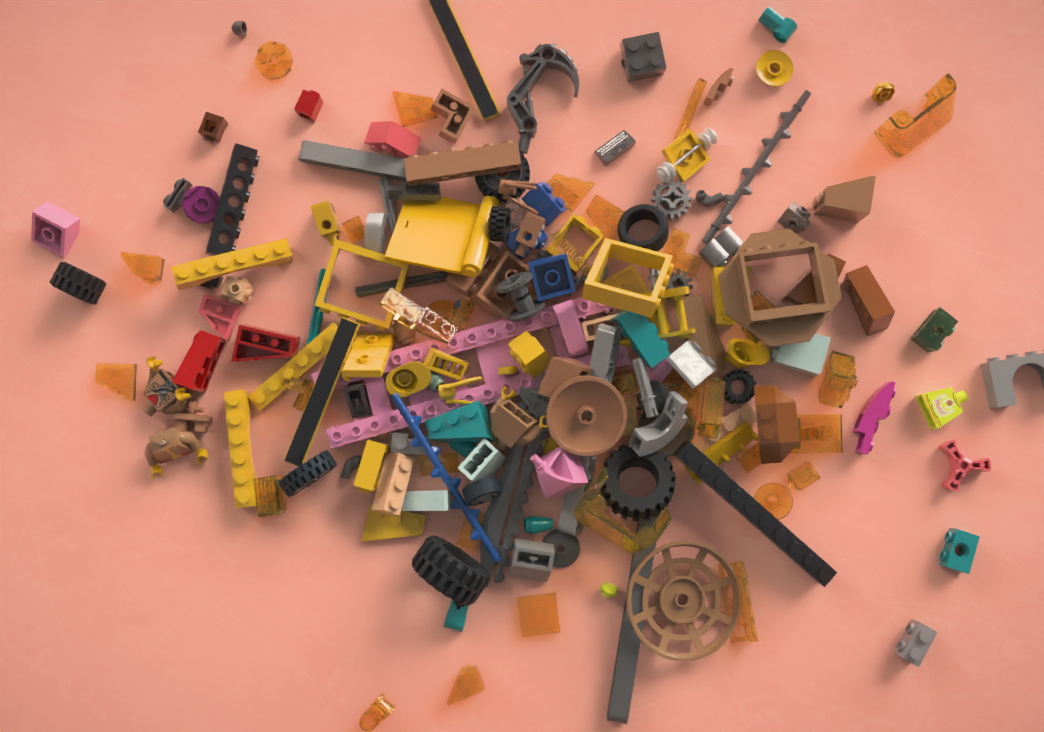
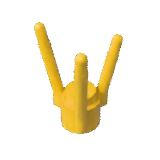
(448, 391)

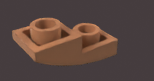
(719, 85)

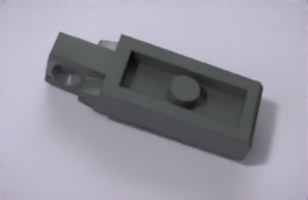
(421, 192)

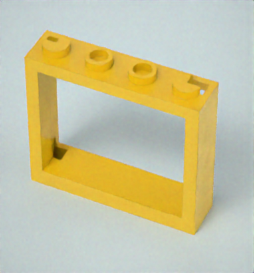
(369, 254)
(621, 298)

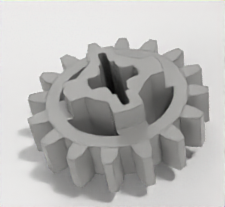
(679, 199)

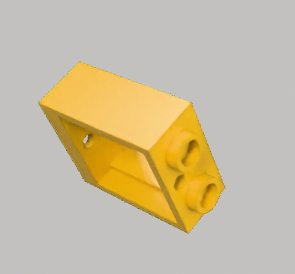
(581, 223)
(371, 466)

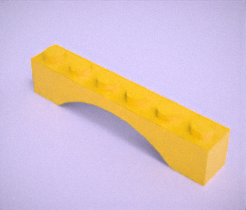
(209, 268)
(238, 425)

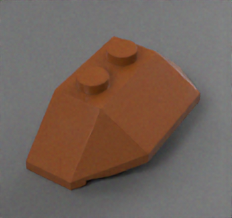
(775, 423)

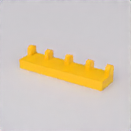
(728, 446)

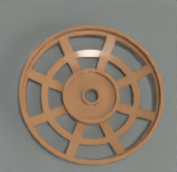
(691, 608)

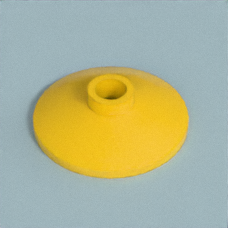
(780, 62)

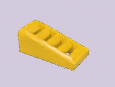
(433, 364)

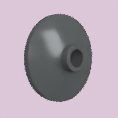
(571, 545)

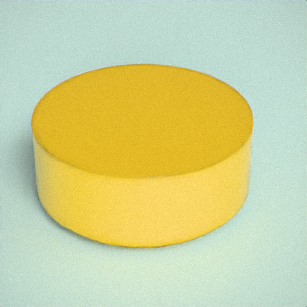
(507, 370)

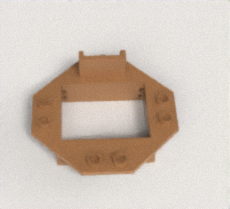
(781, 324)

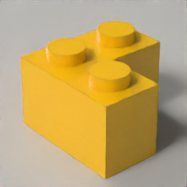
(529, 354)

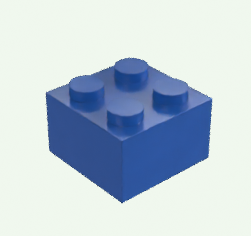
(551, 276)

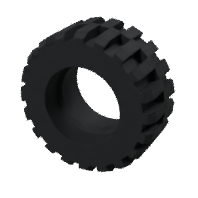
(633, 506)
(450, 570)

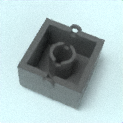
(642, 56)

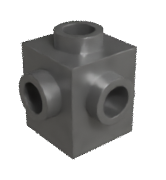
(795, 218)

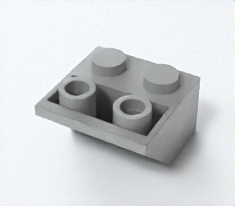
(532, 560)

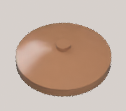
(586, 415)

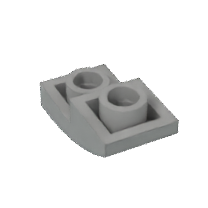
(373, 236)

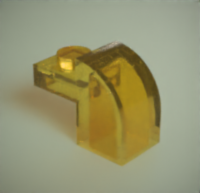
(304, 391)

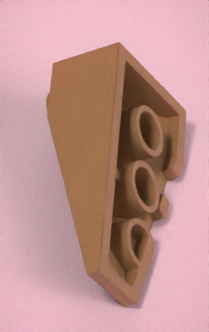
(706, 333)

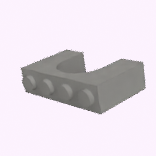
(999, 376)

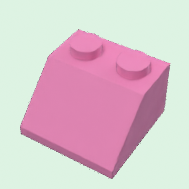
(54, 228)

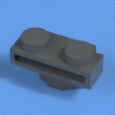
(175, 200)

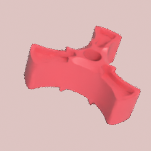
(960, 465)

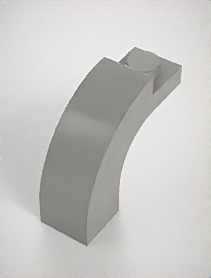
(663, 430)

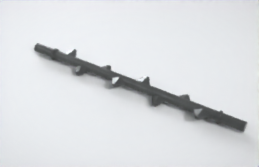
(763, 161)

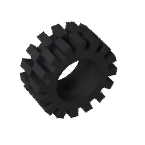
(499, 224)
(748, 382)

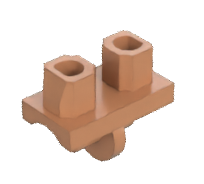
(201, 421)

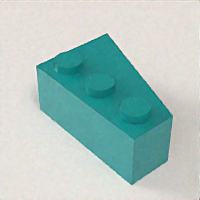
(642, 337)
(462, 424)

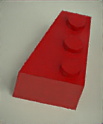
(262, 343)

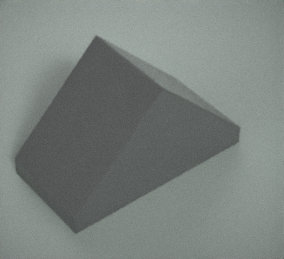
(357, 400)

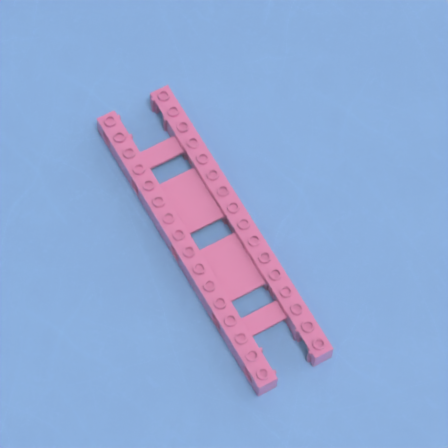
(492, 352)

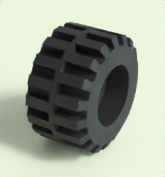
(77, 283)

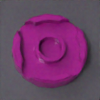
(200, 204)

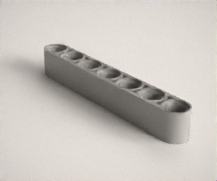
(352, 160)

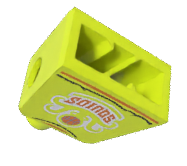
(941, 406)

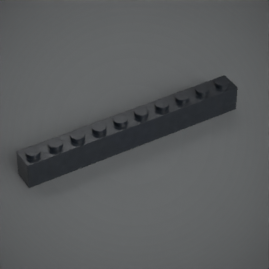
(754, 513)

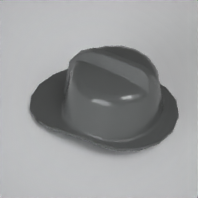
(661, 396)

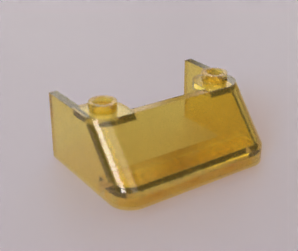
(591, 514)

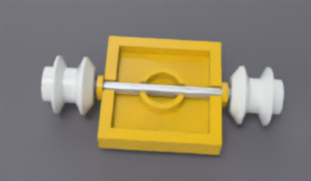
(686, 155)

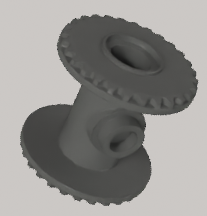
(520, 296)

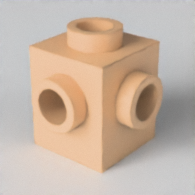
(237, 290)

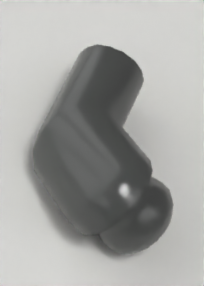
(707, 200)
(349, 465)

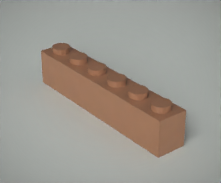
(462, 163)

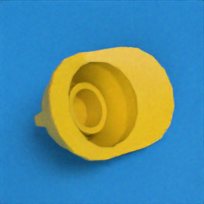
(745, 353)
(408, 379)

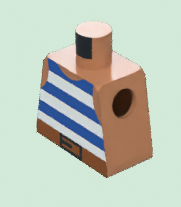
(531, 224)

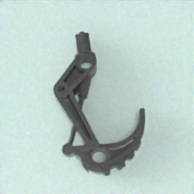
(524, 113)

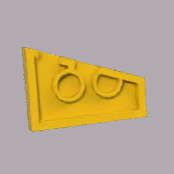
(393, 526)

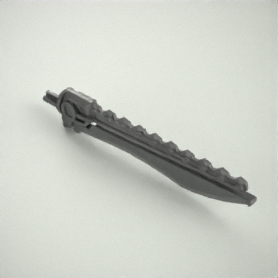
(497, 511)

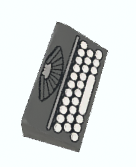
(615, 147)

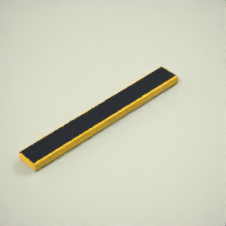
(465, 59)
(322, 392)

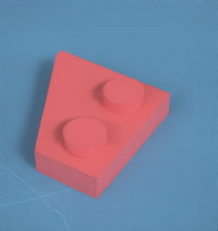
(220, 314)

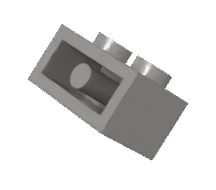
(915, 642)

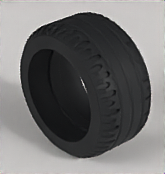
(639, 213)

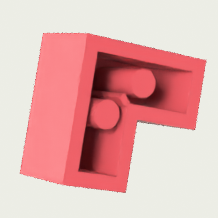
(392, 138)

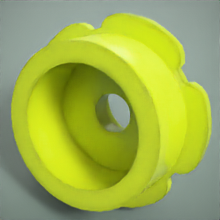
(608, 589)

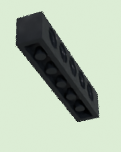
(239, 154)

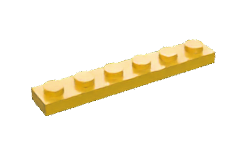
(295, 368)

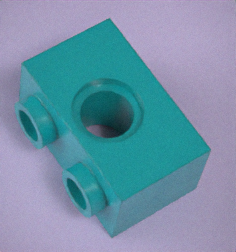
(968, 544)

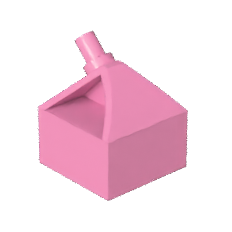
(559, 472)

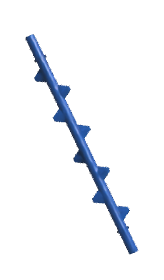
(451, 483)

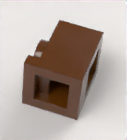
(210, 122)

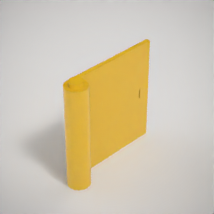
(443, 235)

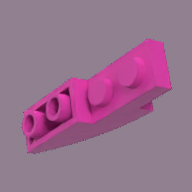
(875, 409)

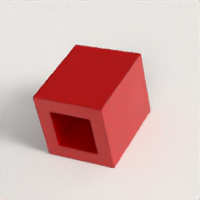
(309, 105)

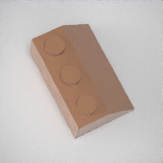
(486, 294)

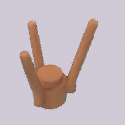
(508, 188)

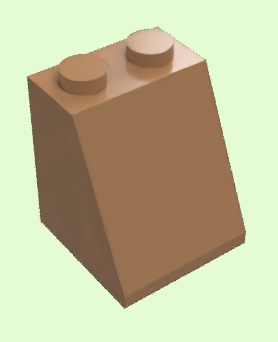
(846, 200)

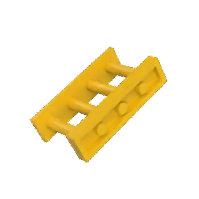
(678, 296)

